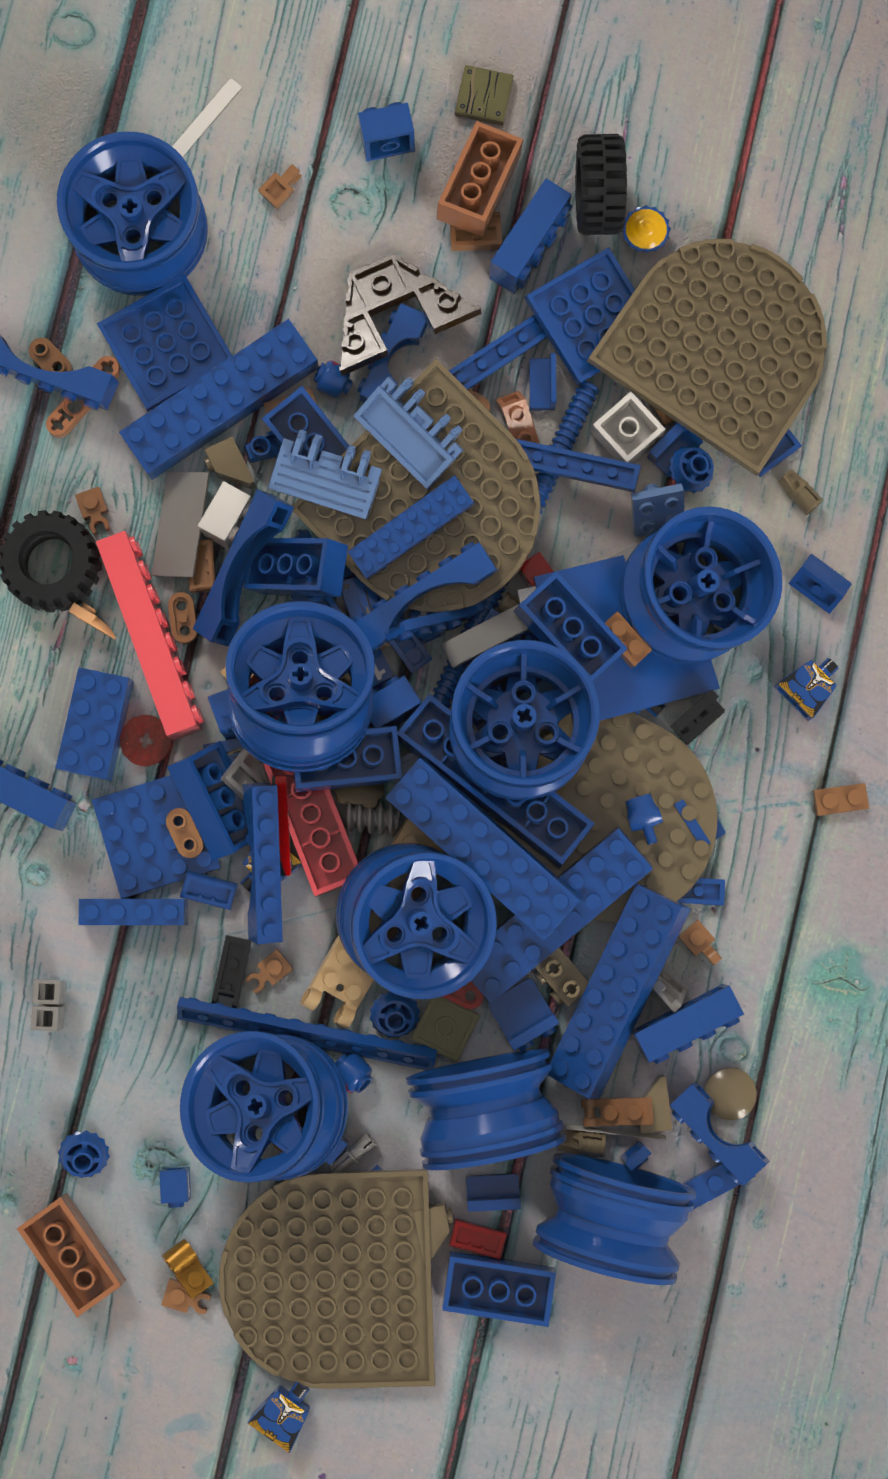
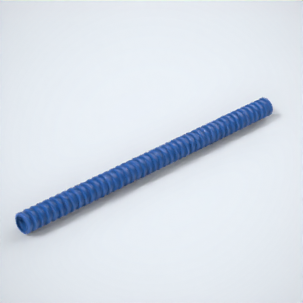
(564, 439)

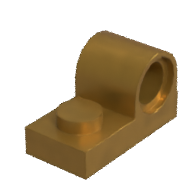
(187, 1269)

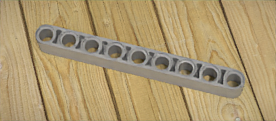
(491, 633)

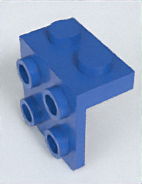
(523, 1015)

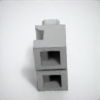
(51, 1008)

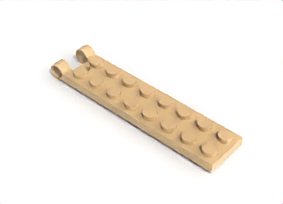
(340, 968)

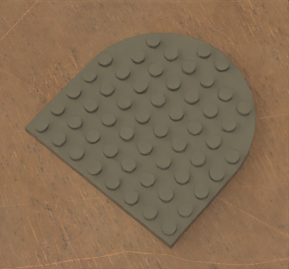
(720, 345)
(491, 471)
(636, 760)
(334, 1281)

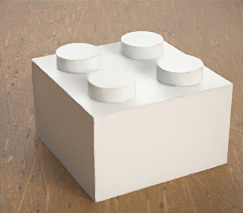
(627, 429)
(225, 515)

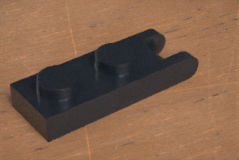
(232, 969)

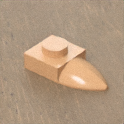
(87, 615)

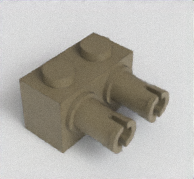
(561, 977)

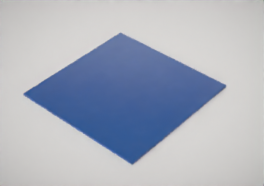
(653, 678)

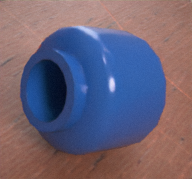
(330, 380)
(355, 1072)

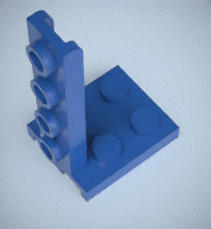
(432, 623)

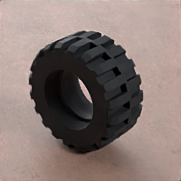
(600, 184)
(28, 536)

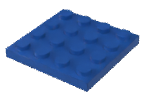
(581, 308)
(164, 341)
(139, 840)

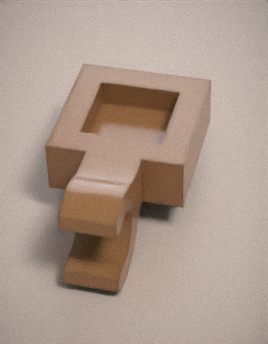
(278, 189)
(698, 940)

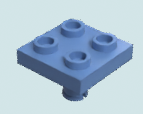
(655, 507)

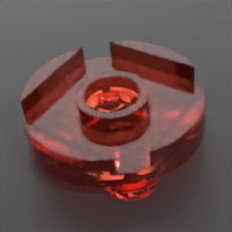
(133, 749)

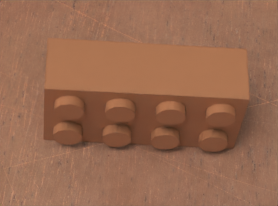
(479, 179)
(71, 1255)

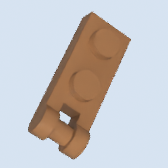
(618, 1111)

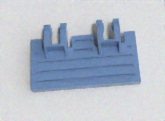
(406, 432)
(325, 480)

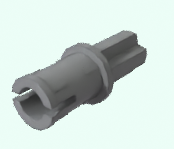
(353, 1153)

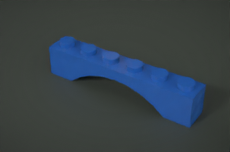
(86, 384)
(262, 522)
(468, 568)
(265, 907)

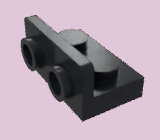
(698, 717)

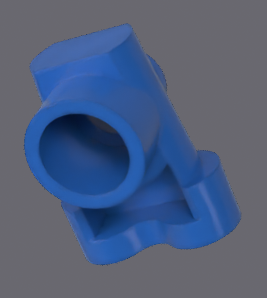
(268, 445)

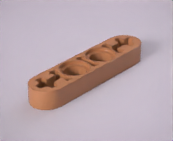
(76, 417)

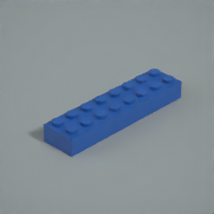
(411, 527)

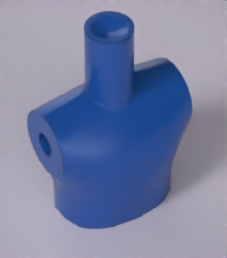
(643, 815)

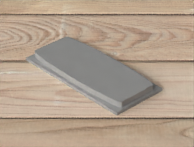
(178, 525)

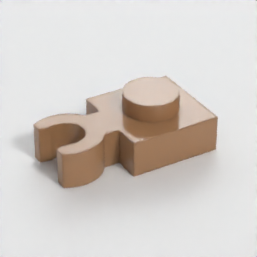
(93, 506)
(272, 969)
(177, 1298)

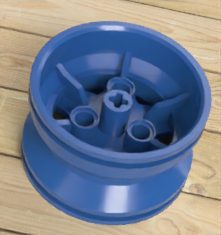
(87, 182)
(751, 566)
(300, 633)
(523, 663)
(464, 949)
(219, 1072)
(486, 1110)
(614, 1219)

